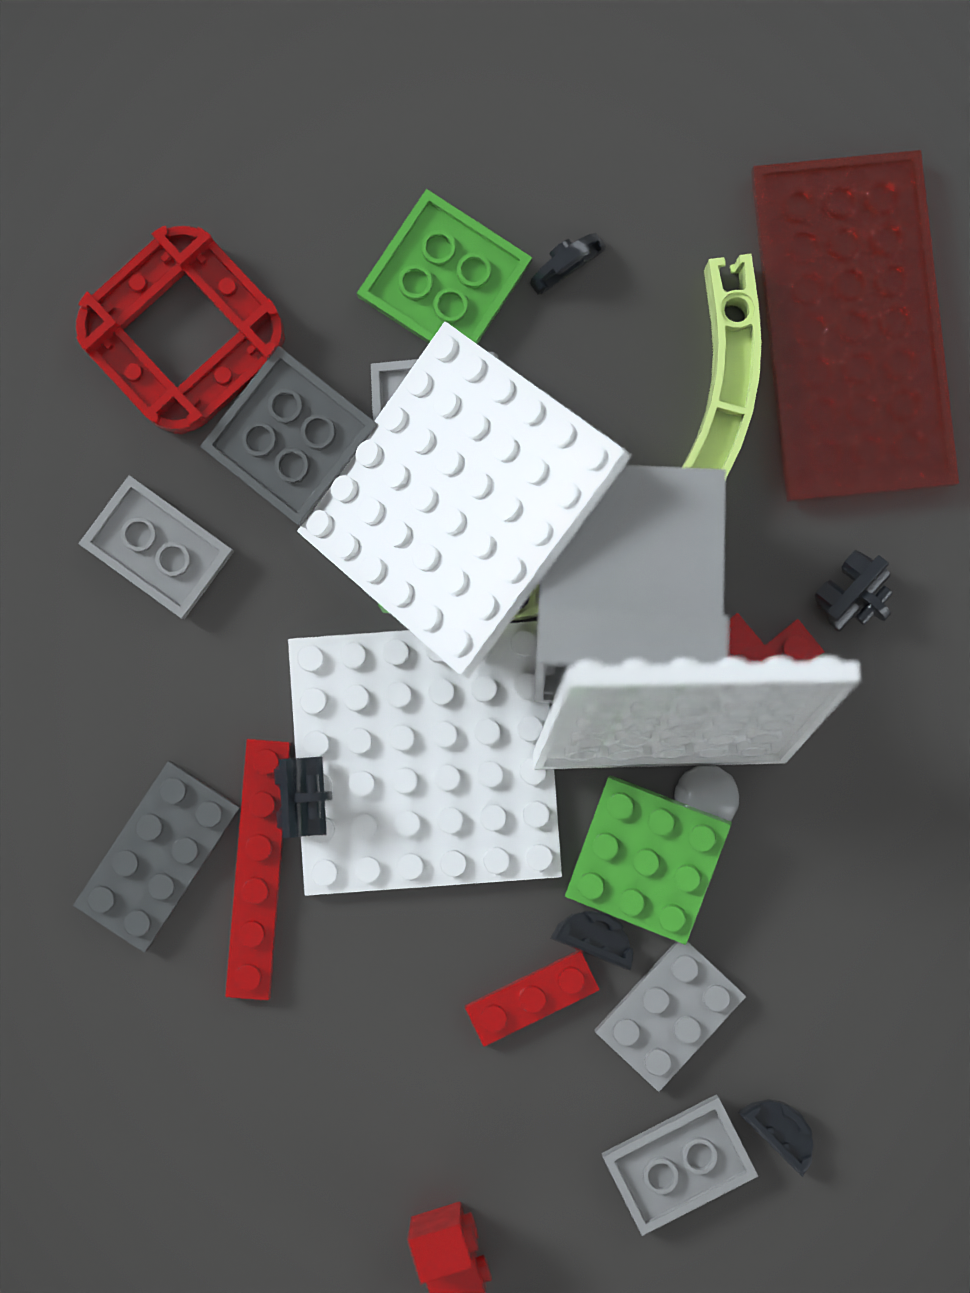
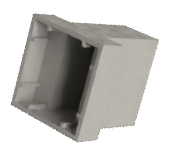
(638, 577)

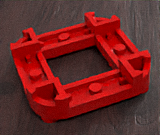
(137, 286)

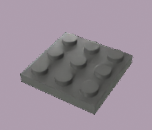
(288, 435)

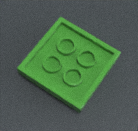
(443, 271)
(648, 859)

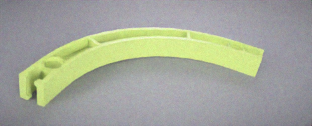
(733, 378)

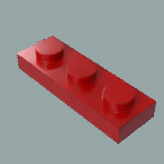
(531, 998)

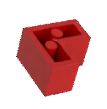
(446, 1249)

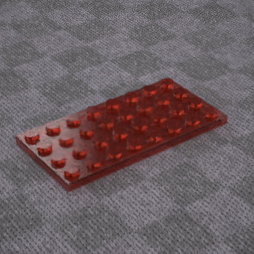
(854, 326)

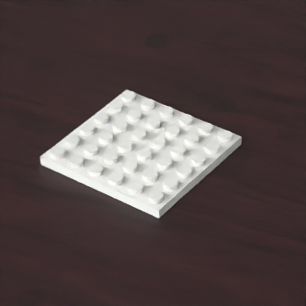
(462, 497)
(689, 712)
(423, 763)

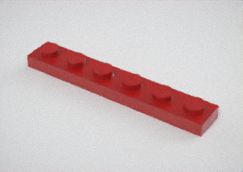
(256, 874)

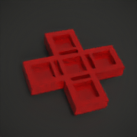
(791, 642)

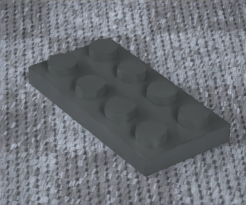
(157, 856)

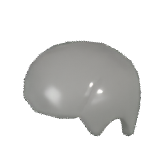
(709, 790)

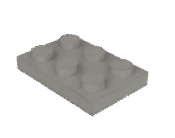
(156, 547)
(669, 1014)
(679, 1165)

